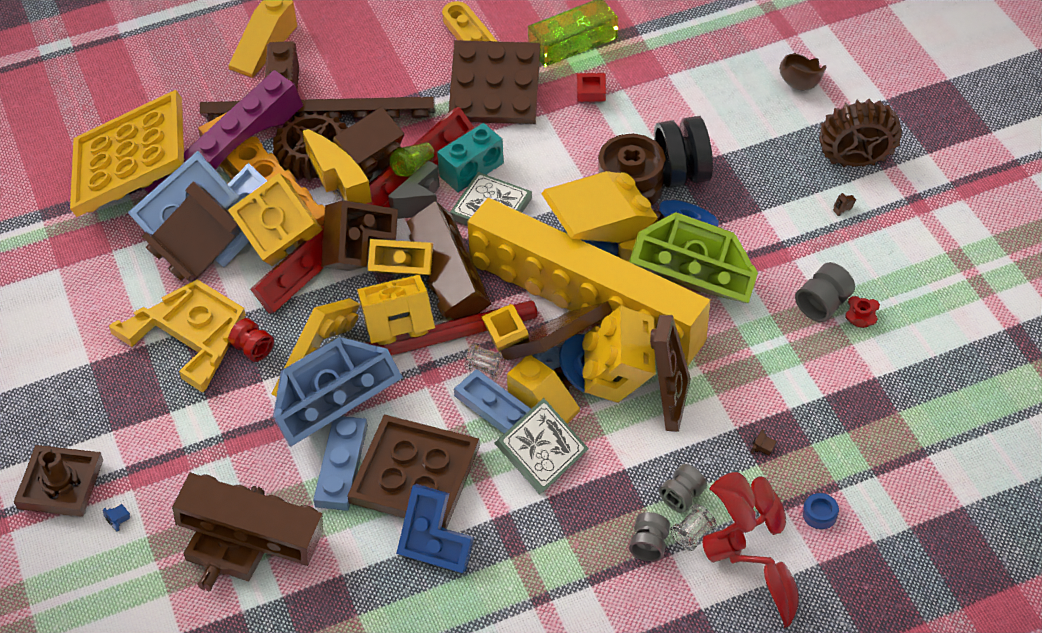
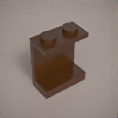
(193, 234)

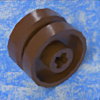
(637, 157)

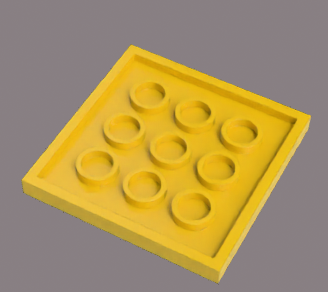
(127, 153)

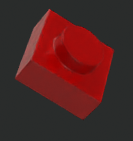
(591, 87)

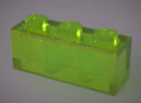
(574, 31)

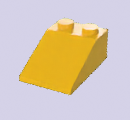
(601, 207)

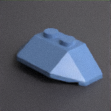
(330, 385)

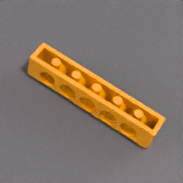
(252, 152)

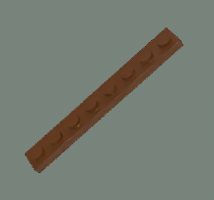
(358, 107)

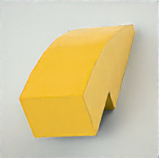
(337, 168)
(505, 327)

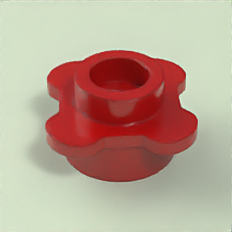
(862, 311)

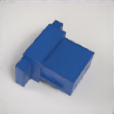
(116, 516)

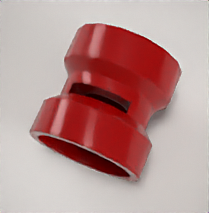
(254, 342)

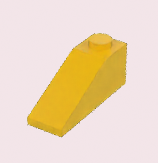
(269, 23)

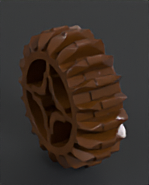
(860, 134)
(290, 144)

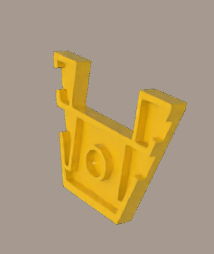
(196, 318)

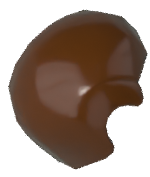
(801, 72)

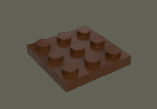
(495, 81)
(409, 455)

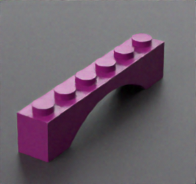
(263, 107)

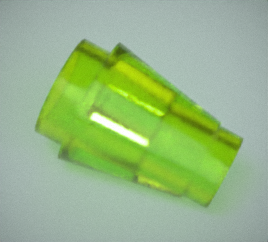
(409, 159)

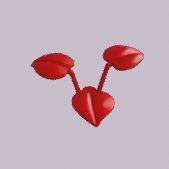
(729, 542)

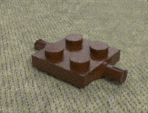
(222, 557)

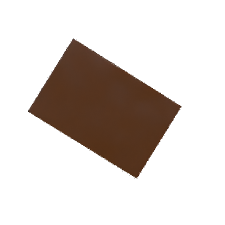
(557, 331)

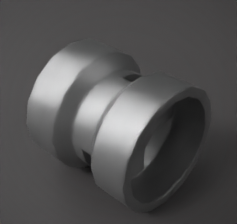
(682, 488)
(649, 538)

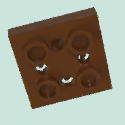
(54, 472)

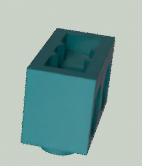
(472, 153)

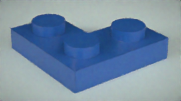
(423, 533)

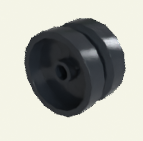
(685, 151)

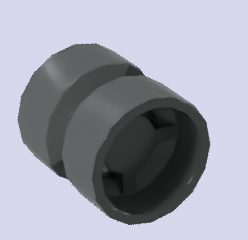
(825, 292)

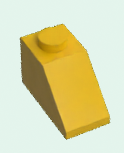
(400, 257)
(533, 381)

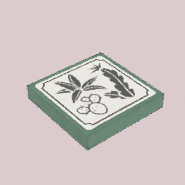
(486, 186)
(541, 446)

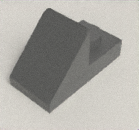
(416, 191)

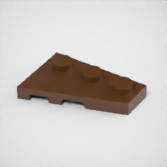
(671, 369)

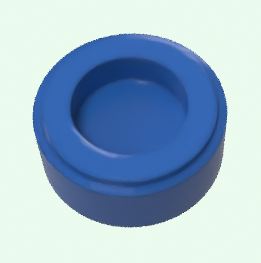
(820, 511)

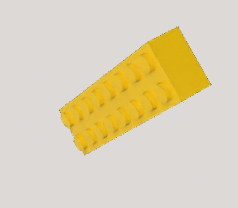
(578, 273)

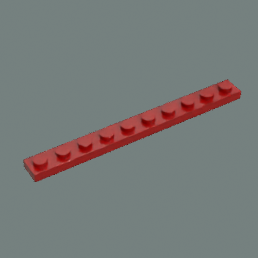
(306, 259)

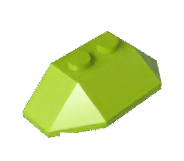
(696, 257)

